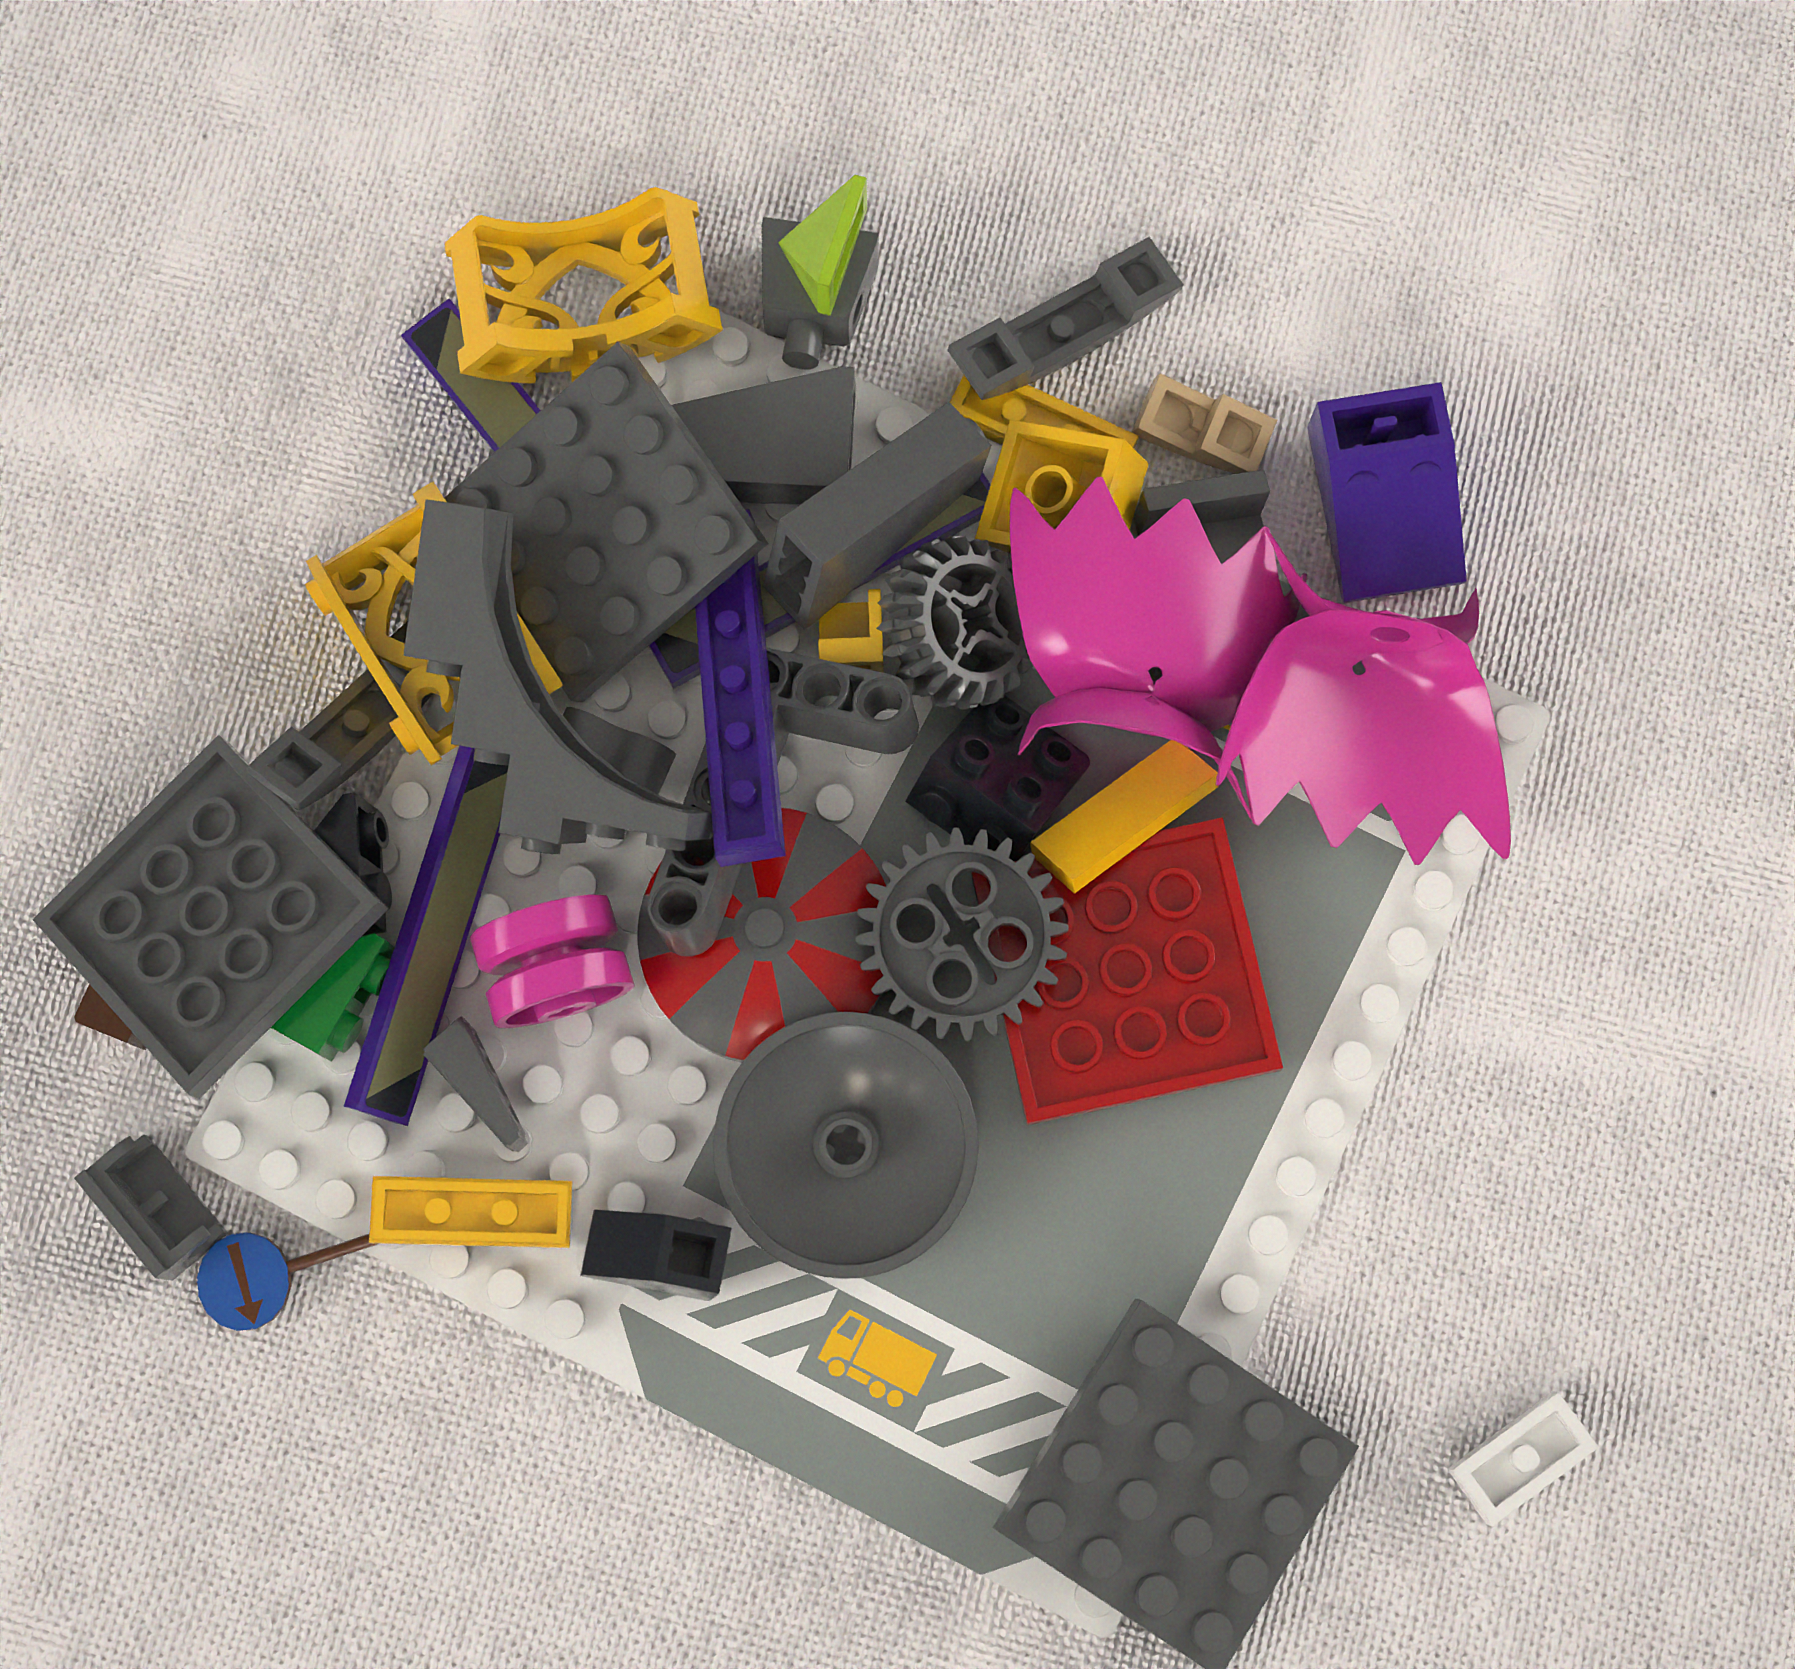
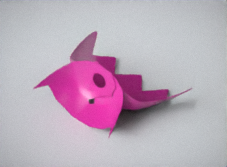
(1114, 606)
(1398, 735)

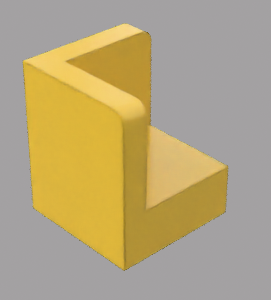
(850, 633)

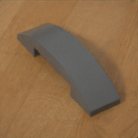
(1068, 325)
(332, 745)

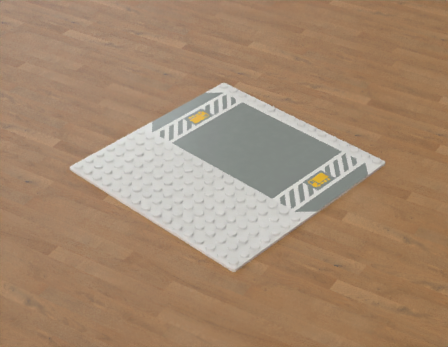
(949, 1373)

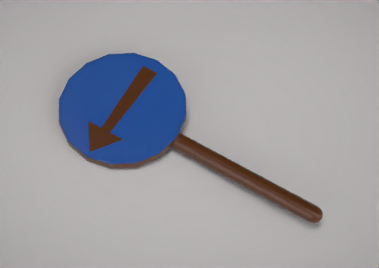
(248, 1278)

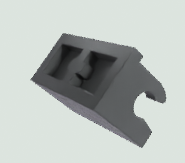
(151, 1206)

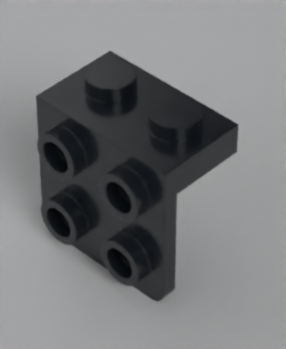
(985, 784)

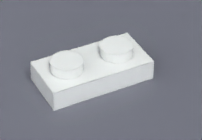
(1523, 1458)

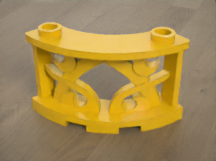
(545, 252)
(397, 548)

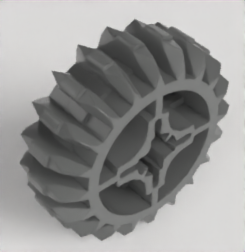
(939, 626)

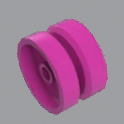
(551, 960)

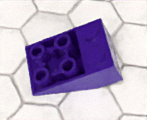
(1389, 491)

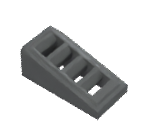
(467, 1068)

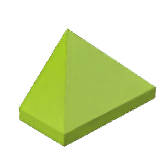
(825, 241)

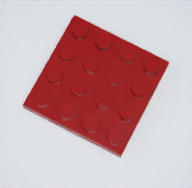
(1152, 985)

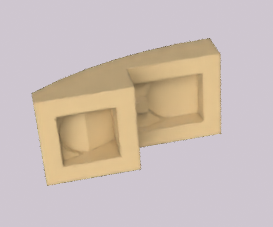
(1204, 429)

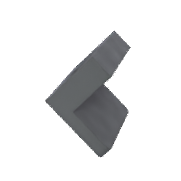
(1225, 505)

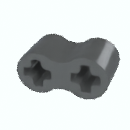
(628, 752)

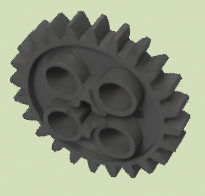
(1012, 902)

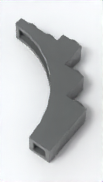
(470, 630)

